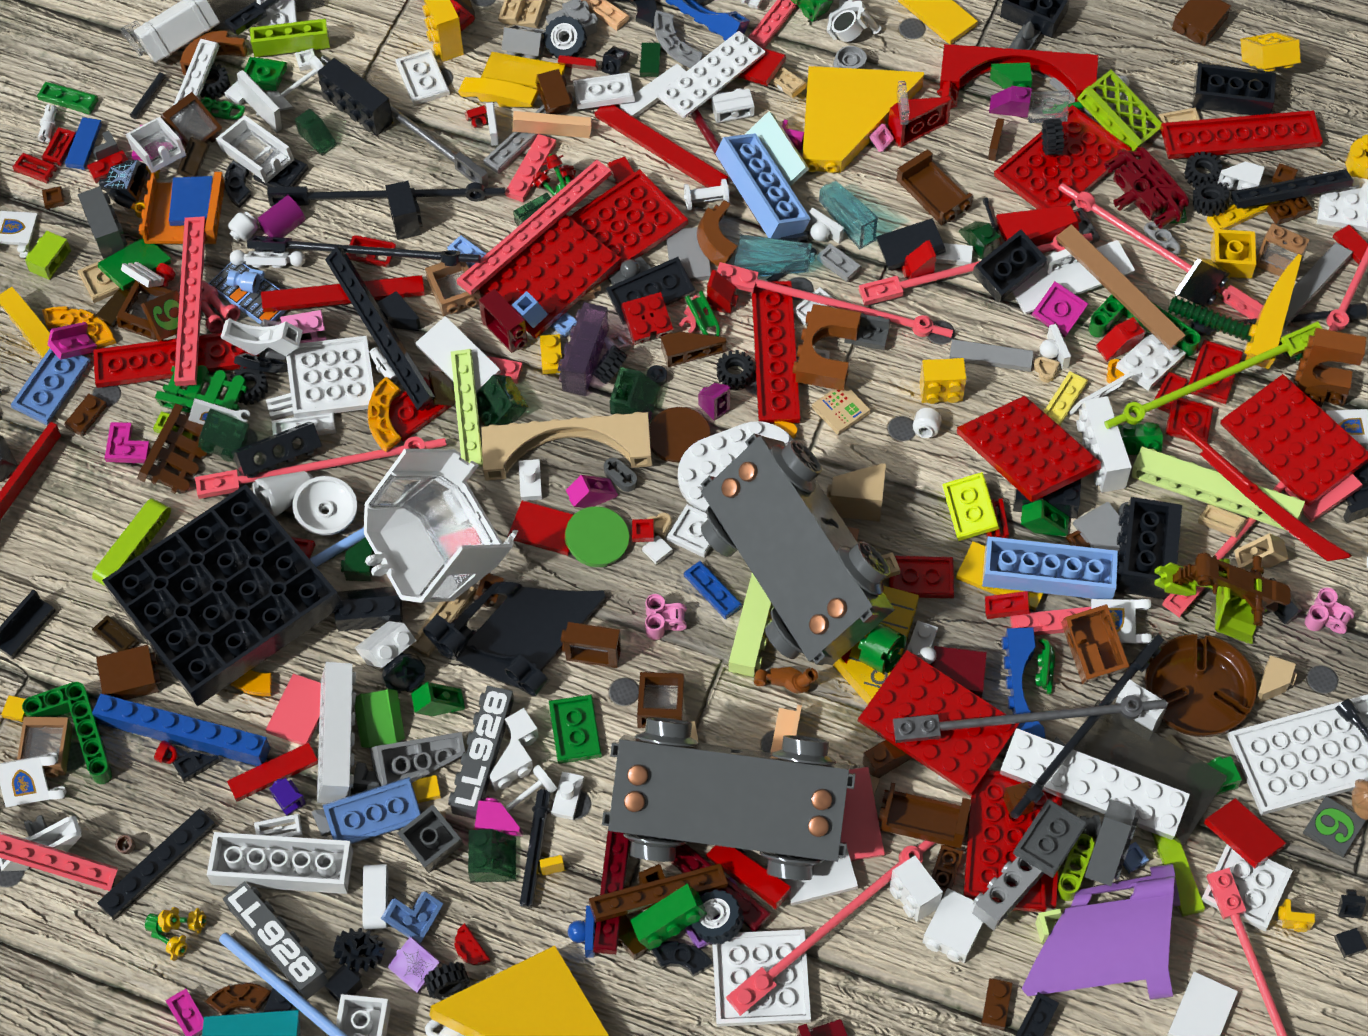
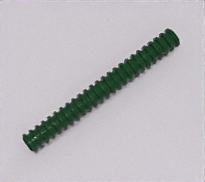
(1215, 320)

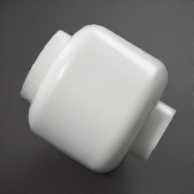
(242, 226)
(927, 422)

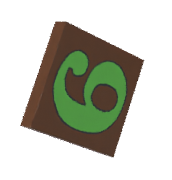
(163, 314)

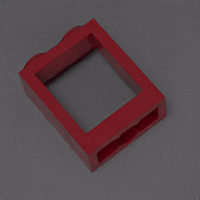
(503, 321)

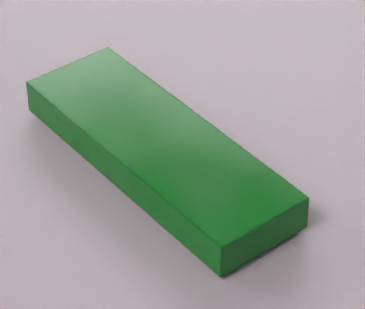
(67, 98)

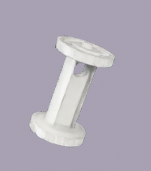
(706, 194)

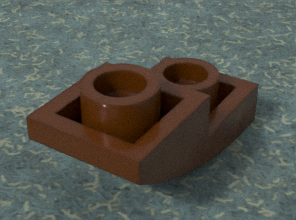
(1289, 210)
(1333, 394)
(946, 867)

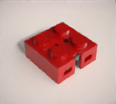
(644, 306)

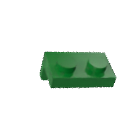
(1141, 435)

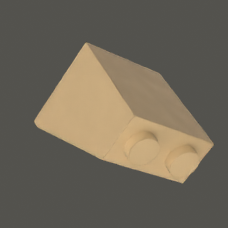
(858, 493)

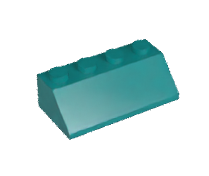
(253, 1024)

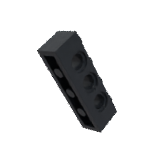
(245, 455)

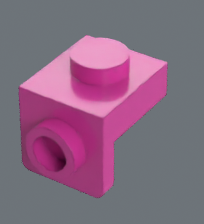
(796, 137)

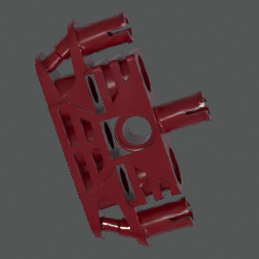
(1151, 178)

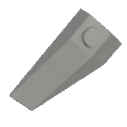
(415, 757)

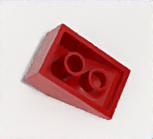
(924, 117)

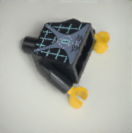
(126, 183)

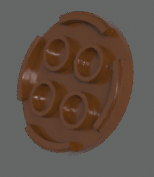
(676, 431)

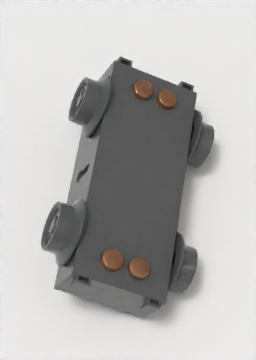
(798, 549)
(732, 797)

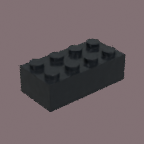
(1233, 90)
(355, 97)

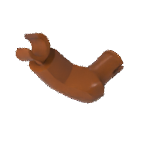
(787, 677)

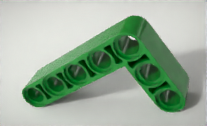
(1109, 319)
(82, 723)

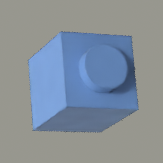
(529, 309)

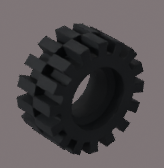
(218, 87)
(1052, 136)
(1204, 161)
(1211, 206)
(735, 360)
(609, 364)
(258, 390)
(446, 980)

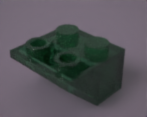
(633, 393)
(500, 401)

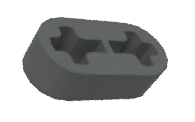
(617, 476)

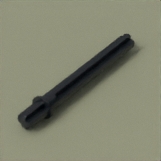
(535, 847)

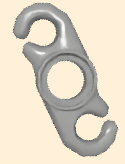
(1154, 234)

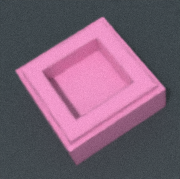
(881, 137)

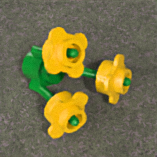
(170, 920)

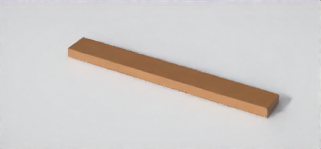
(1120, 287)

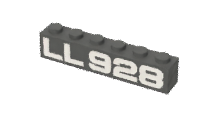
(481, 752)
(275, 940)

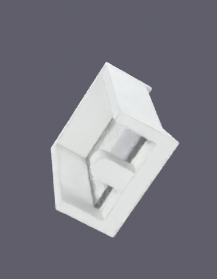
(156, 144)

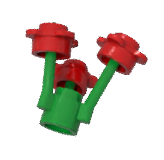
(564, 174)

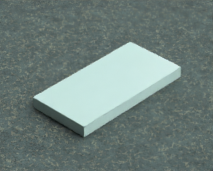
(780, 148)

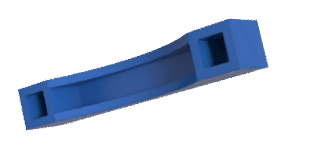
(717, 22)
(1019, 649)

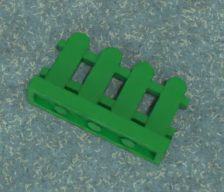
(217, 383)

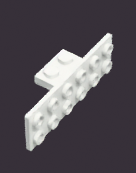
(711, 74)
(1069, 273)

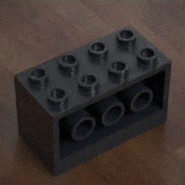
(1146, 541)

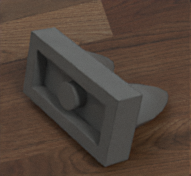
(1026, 37)

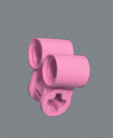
(1329, 613)
(663, 617)

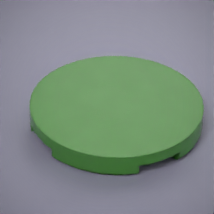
(597, 536)

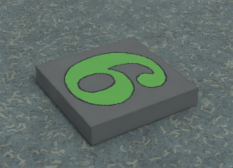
(1334, 826)

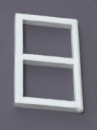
(1102, 392)

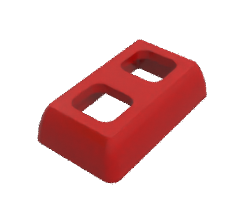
(369, 242)

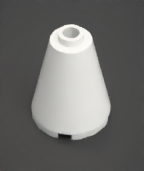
(279, 490)

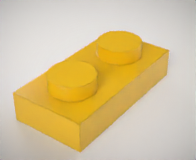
(550, 353)

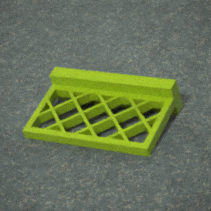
(1111, 119)

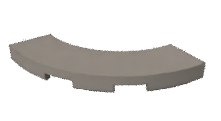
(670, 42)

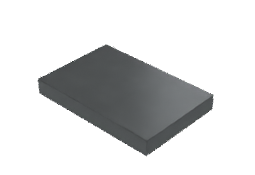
(1050, 838)

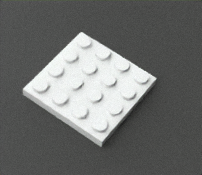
(330, 376)
(742, 958)

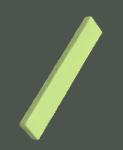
(466, 406)

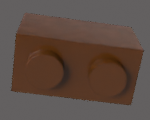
(553, 92)

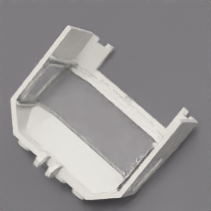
(430, 527)

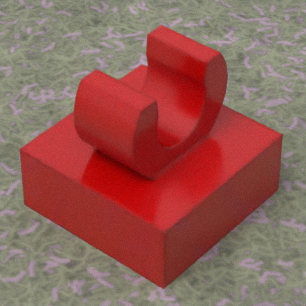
(949, 90)
(476, 113)
(642, 530)

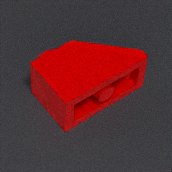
(920, 261)
(721, 293)
(1121, 339)

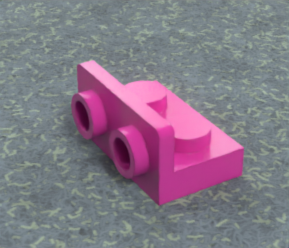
(71, 341)

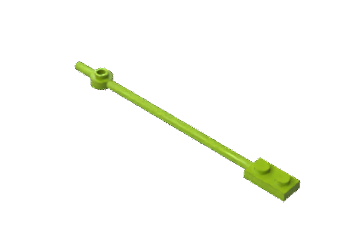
(1292, 343)

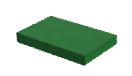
(146, 254)
(575, 729)

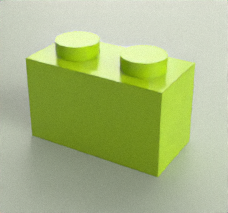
(47, 255)

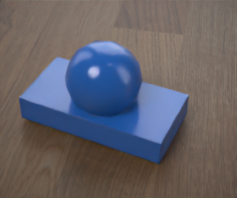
(584, 932)

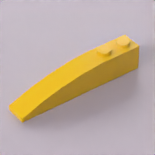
(1269, 325)

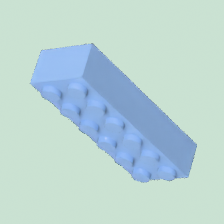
(762, 186)
(1050, 568)

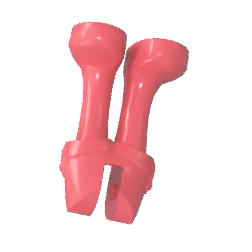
(214, 322)

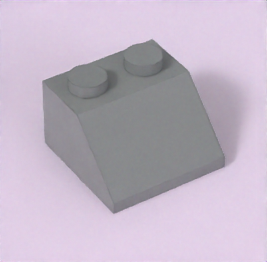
(523, 40)

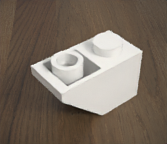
(1241, 176)

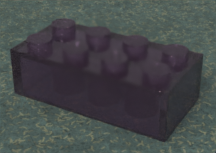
(583, 349)

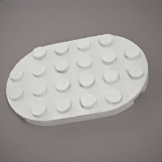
(715, 453)

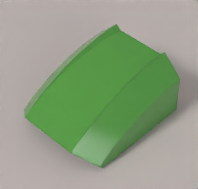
(379, 718)

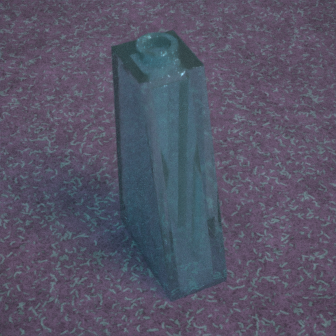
(849, 212)
(773, 255)

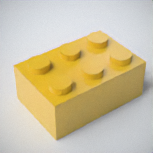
(443, 28)
(1270, 51)

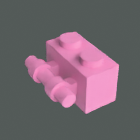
(308, 322)

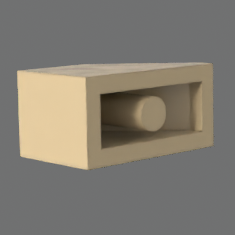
(1269, 547)
(1276, 678)

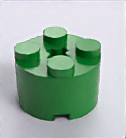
(882, 648)

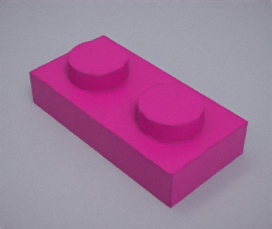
(186, 1013)

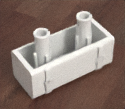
(176, 28)

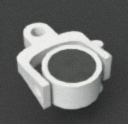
(847, 24)

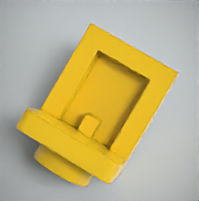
(1295, 920)

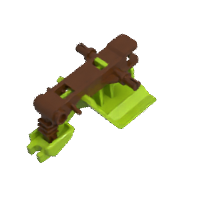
(1240, 594)

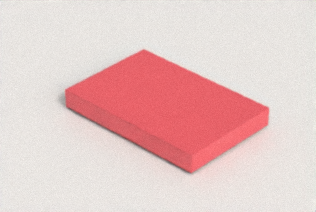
(1330, 499)
(297, 711)

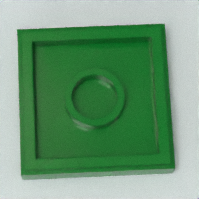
(266, 72)

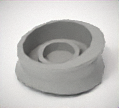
(850, 58)

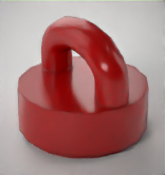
(162, 752)

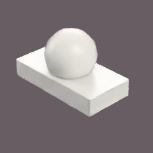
(824, 227)
(1056, 347)

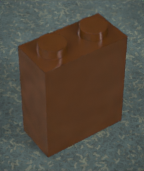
(1201, 19)
(129, 673)

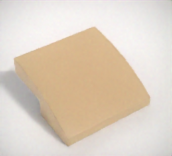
(522, 12)

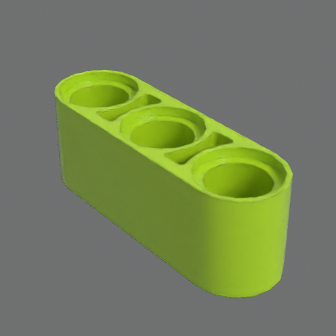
(1072, 876)

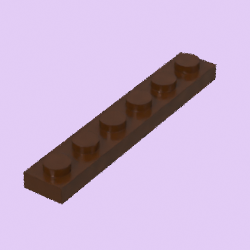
(650, 893)

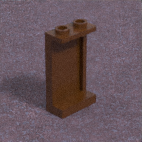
(933, 188)
(924, 817)

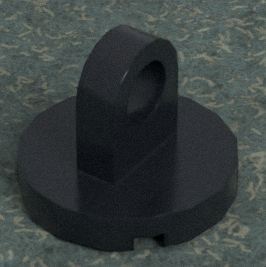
(404, 673)

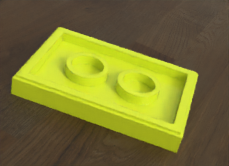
(970, 506)

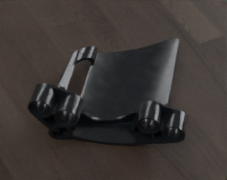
(517, 636)

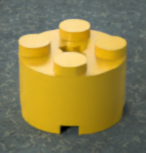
(1358, 158)

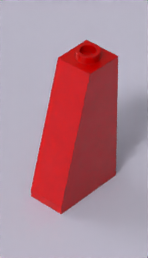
(1038, 224)

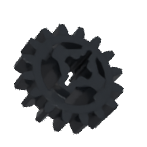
(358, 949)

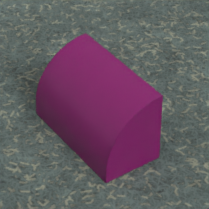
(281, 218)

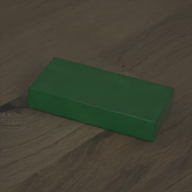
(650, 59)

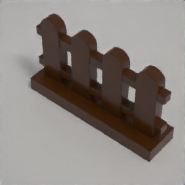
(168, 457)

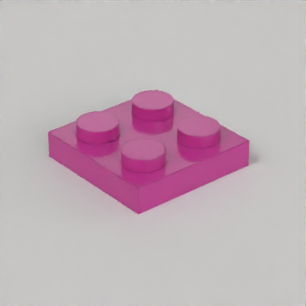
(1059, 308)

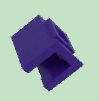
(287, 796)

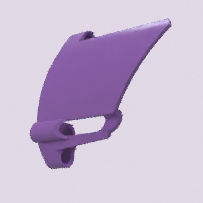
(1111, 939)

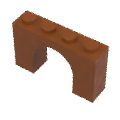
(823, 323)
(1324, 347)

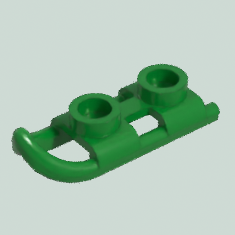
(224, 108)
(704, 322)
(1047, 662)

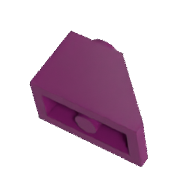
(1011, 102)
(715, 400)

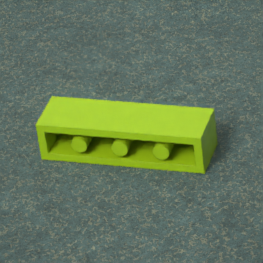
(289, 37)

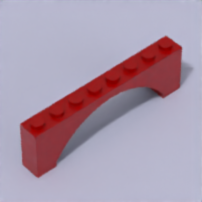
(965, 63)

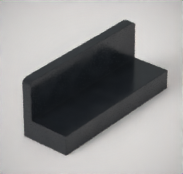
(24, 624)

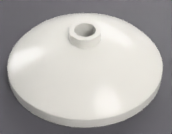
(324, 494)

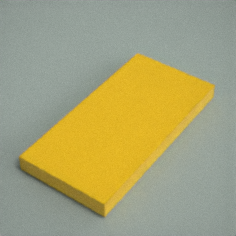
(942, 17)
(517, 69)
(972, 573)

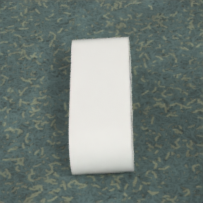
(375, 895)

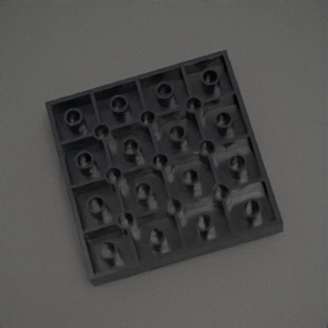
(222, 594)

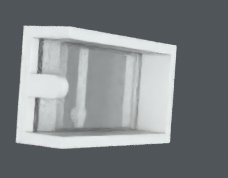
(255, 148)

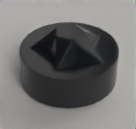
(657, 374)

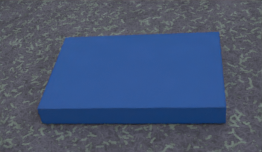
(189, 198)

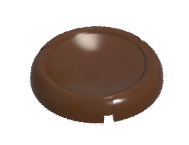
(1204, 684)

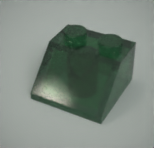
(222, 435)
(491, 856)

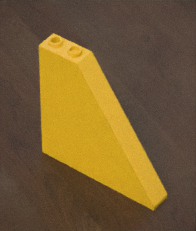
(846, 109)
(522, 1000)

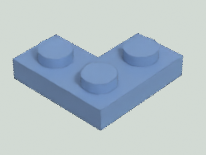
(413, 921)

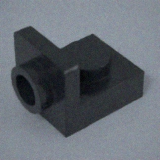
(613, 60)

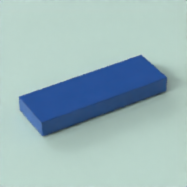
(83, 143)
(712, 590)

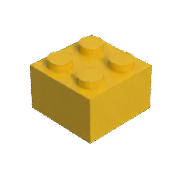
(1234, 252)
(942, 380)

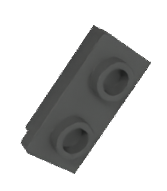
(872, 332)

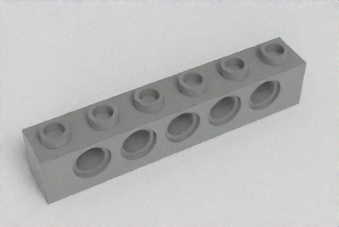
(994, 913)

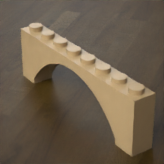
(508, 443)

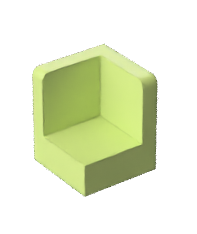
(1045, 923)

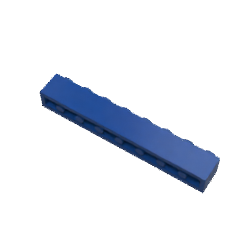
(181, 730)

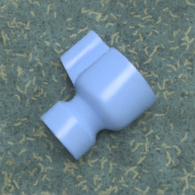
(246, 281)

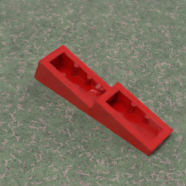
(751, 874)

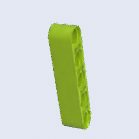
(133, 539)

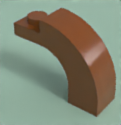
(228, 46)
(710, 239)

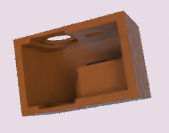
(1094, 645)

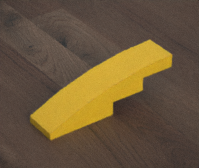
(502, 92)
(25, 320)

